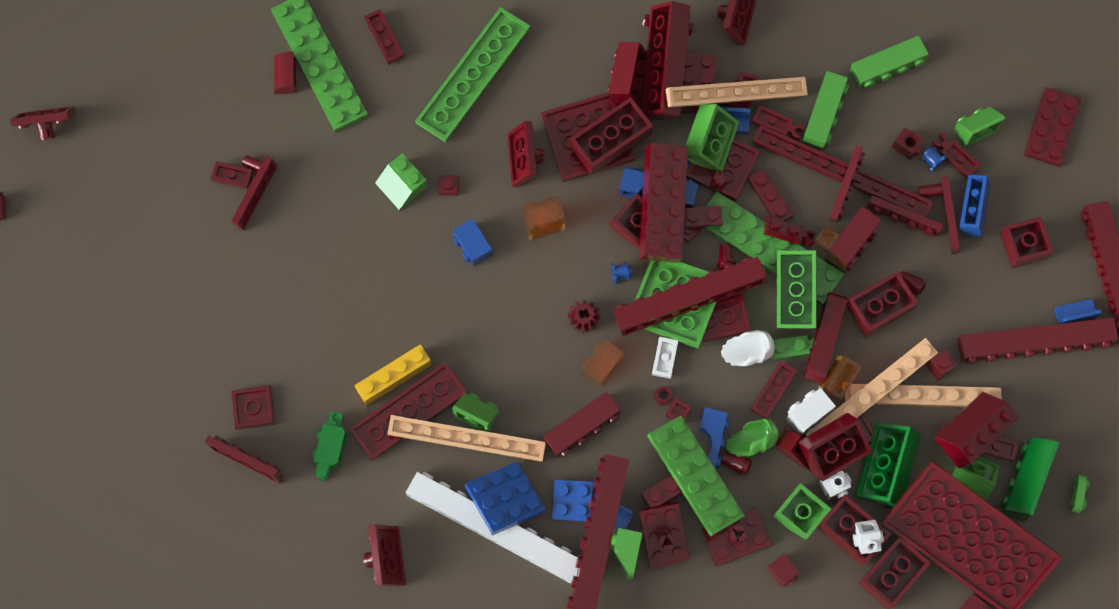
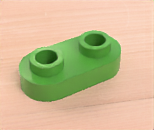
(1078, 499)

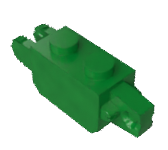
(330, 446)

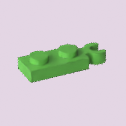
(792, 347)

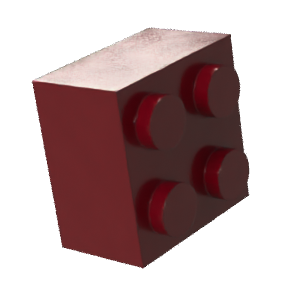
(1026, 242)

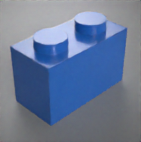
(472, 242)

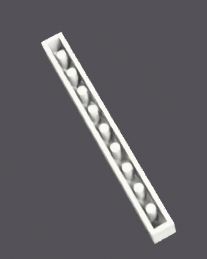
(515, 539)

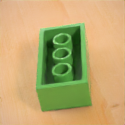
(797, 289)

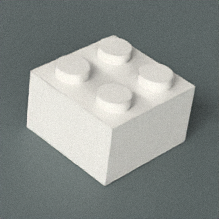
(810, 412)

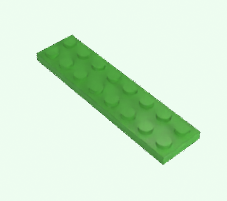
(319, 63)
(472, 74)
(747, 236)

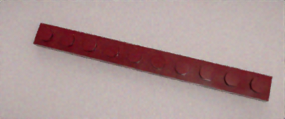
(837, 169)

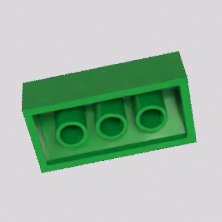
(889, 464)
(1029, 478)

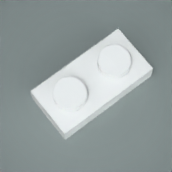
(664, 357)

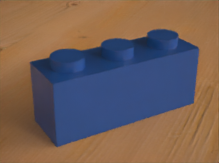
(975, 205)

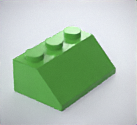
(711, 137)
(626, 549)

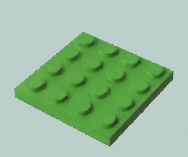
(688, 327)

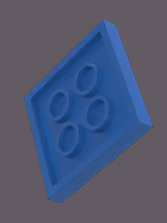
(505, 498)

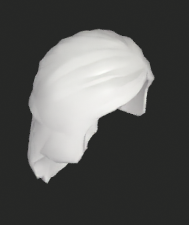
(748, 348)

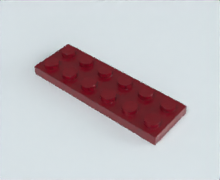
(419, 401)

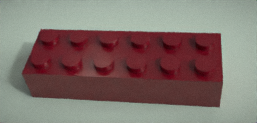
(665, 58)
(663, 202)

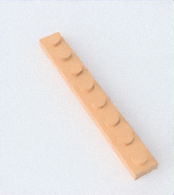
(736, 92)
(882, 383)
(928, 395)
(466, 438)

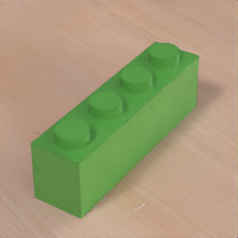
(889, 62)
(824, 111)

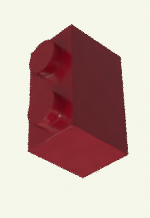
(661, 493)

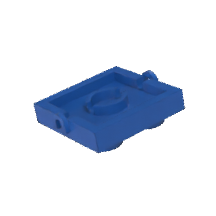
(572, 500)

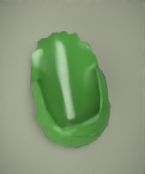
(754, 438)

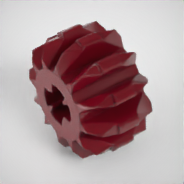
(586, 322)

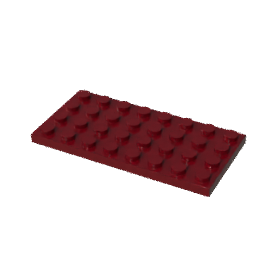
(971, 539)

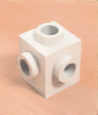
(832, 490)
(868, 537)

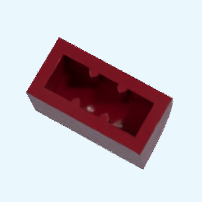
(285, 73)

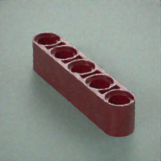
(825, 338)

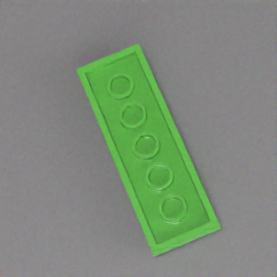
(695, 476)

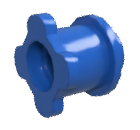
(933, 158)
(621, 272)

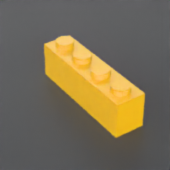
(393, 375)

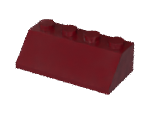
(975, 428)

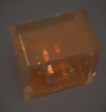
(543, 218)

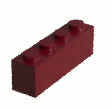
(581, 425)

